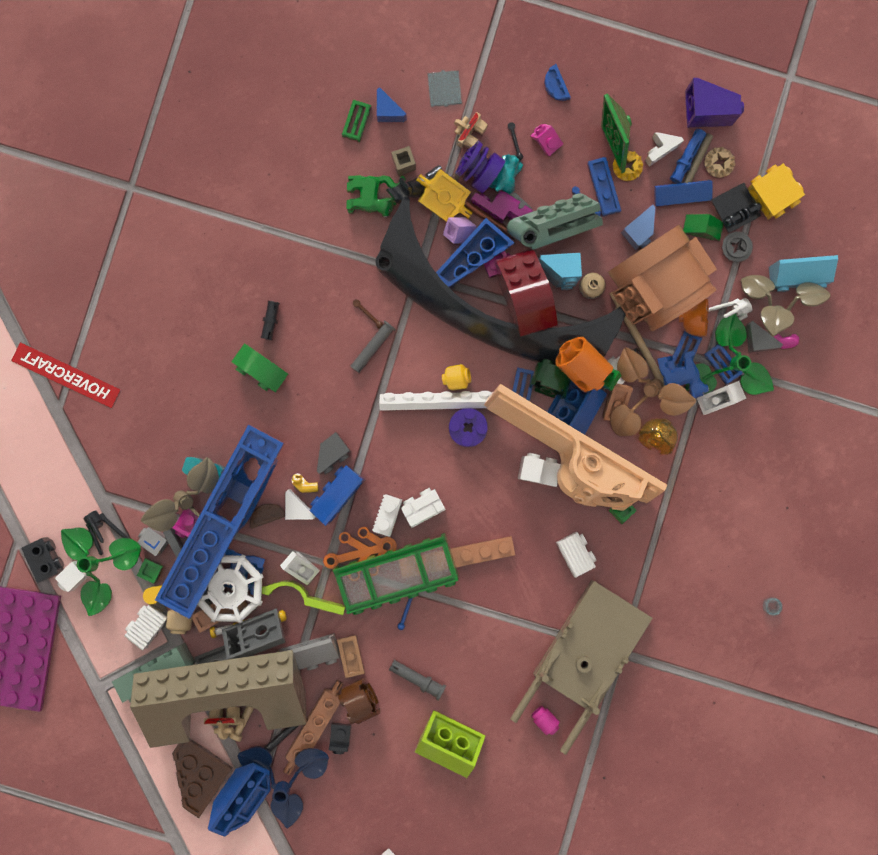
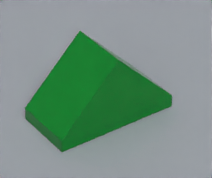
(703, 226)

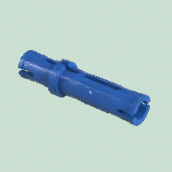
(684, 163)

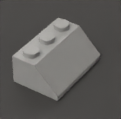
(315, 651)

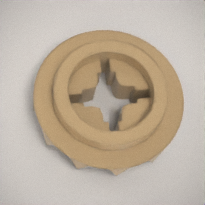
(717, 170)

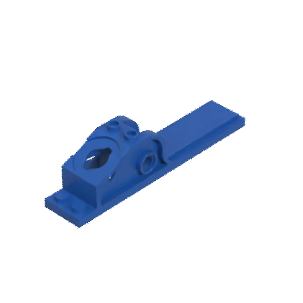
(213, 533)

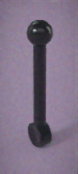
(511, 126)

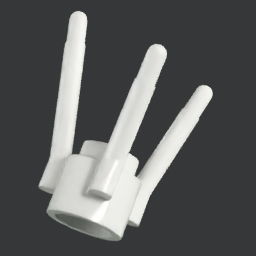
(740, 307)

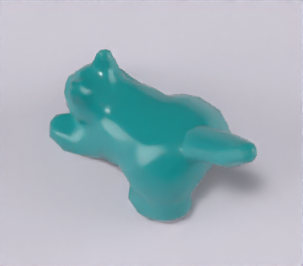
(506, 178)

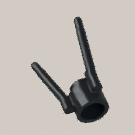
(94, 522)

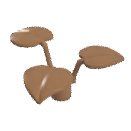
(673, 396)

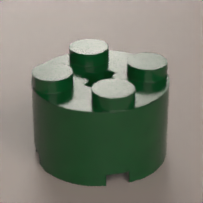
(550, 380)

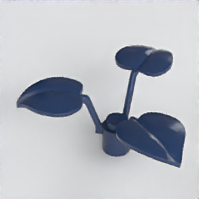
(285, 806)

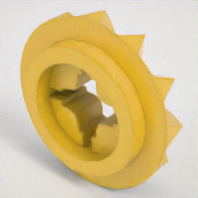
(637, 167)

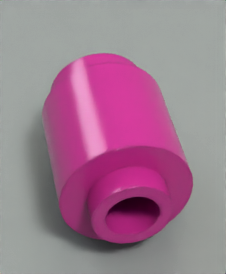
(545, 720)

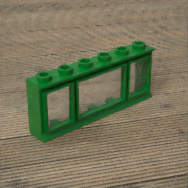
(396, 575)

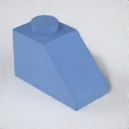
(640, 229)

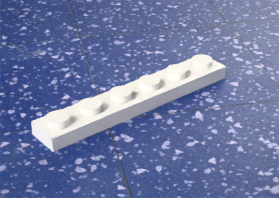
(430, 400)

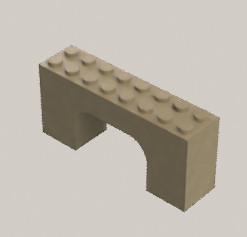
(168, 697)

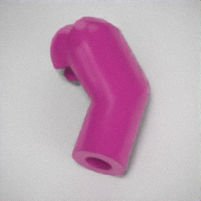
(788, 342)

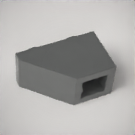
(330, 452)

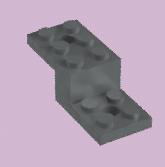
(244, 638)

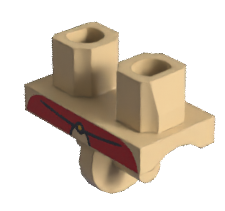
(475, 123)
(232, 718)

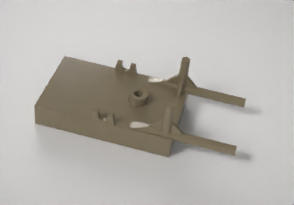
(597, 631)

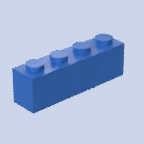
(474, 252)

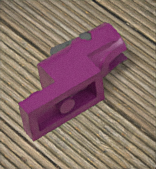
(502, 206)

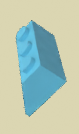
(562, 269)
(793, 272)

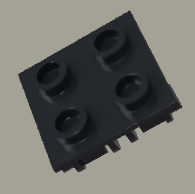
(736, 207)

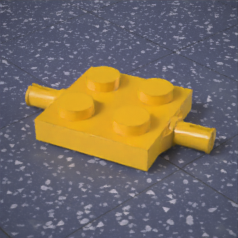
(444, 196)

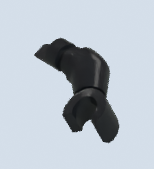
(410, 188)

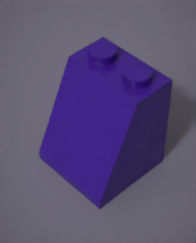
(711, 105)

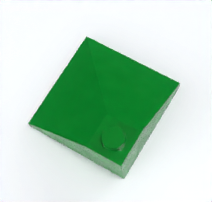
(616, 130)

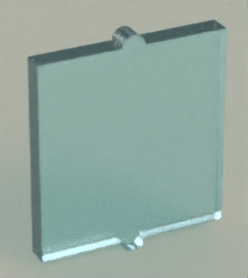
(444, 88)

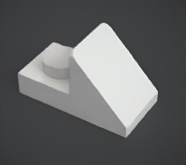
(665, 143)
(300, 567)

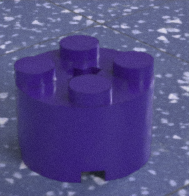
(468, 416)

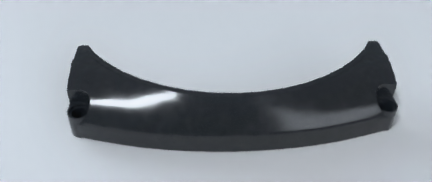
(417, 280)

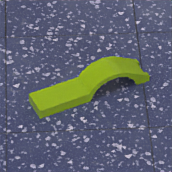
(308, 600)

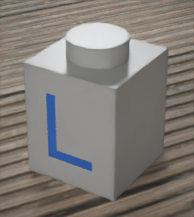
(153, 541)

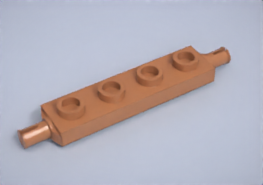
(314, 725)

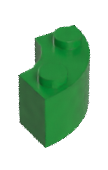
(252, 363)

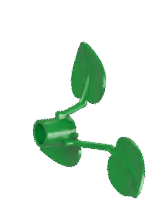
(755, 377)
(124, 553)

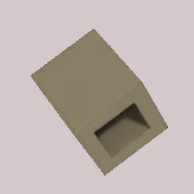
(403, 160)

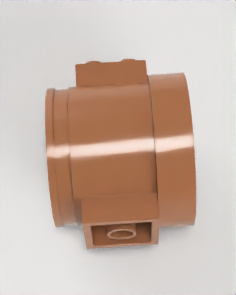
(663, 279)

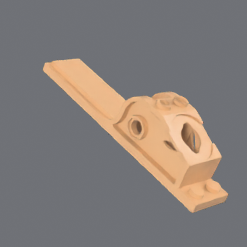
(578, 476)

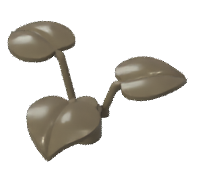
(776, 317)
(200, 478)

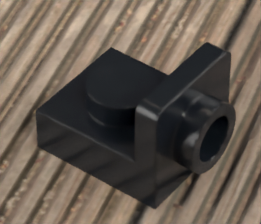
(339, 738)

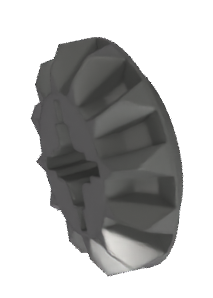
(745, 246)

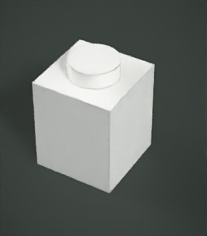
(70, 577)

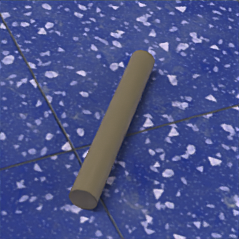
(698, 158)

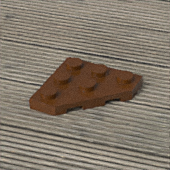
(198, 775)

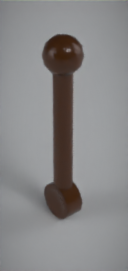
(356, 303)

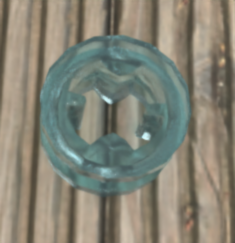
(772, 600)

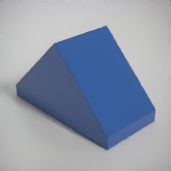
(387, 109)

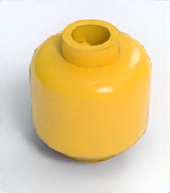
(456, 377)

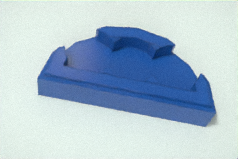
(555, 84)

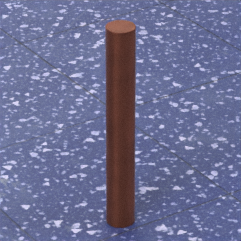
(482, 214)

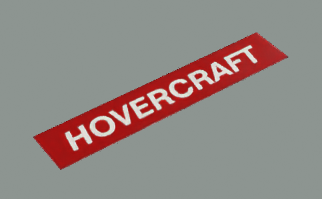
(65, 375)

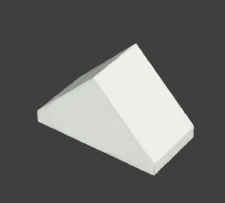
(296, 508)

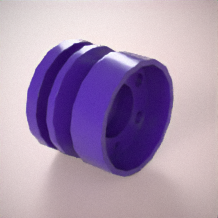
(480, 167)

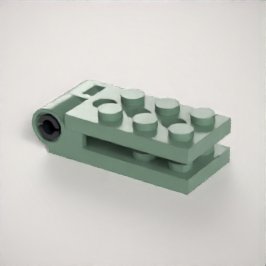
(556, 221)

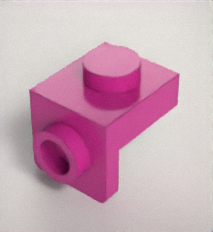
(547, 138)

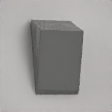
(759, 339)

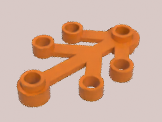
(363, 550)

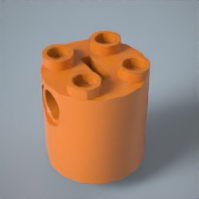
(583, 364)

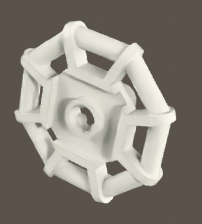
(239, 594)

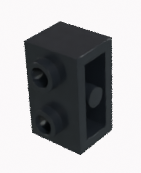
(43, 559)

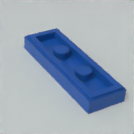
(604, 186)
(683, 193)

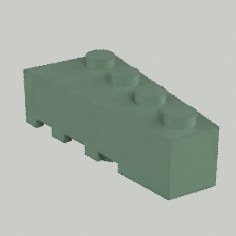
(174, 658)

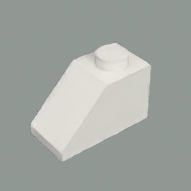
(721, 398)

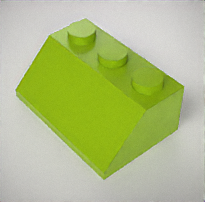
(450, 744)

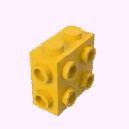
(776, 191)

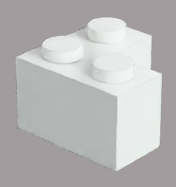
(538, 470)

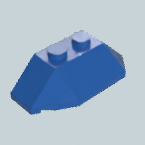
(239, 798)

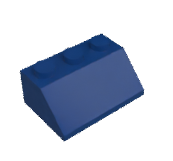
(578, 407)
(336, 494)

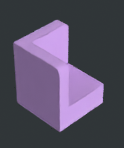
(458, 229)

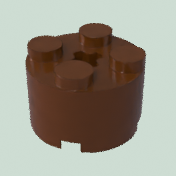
(359, 701)

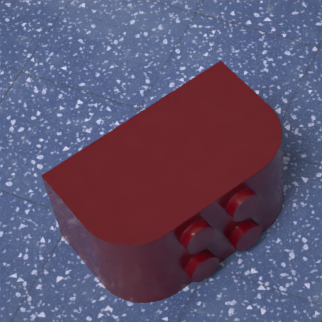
(526, 292)

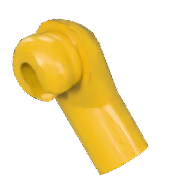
(302, 485)

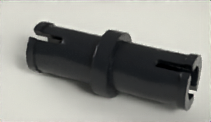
(270, 320)

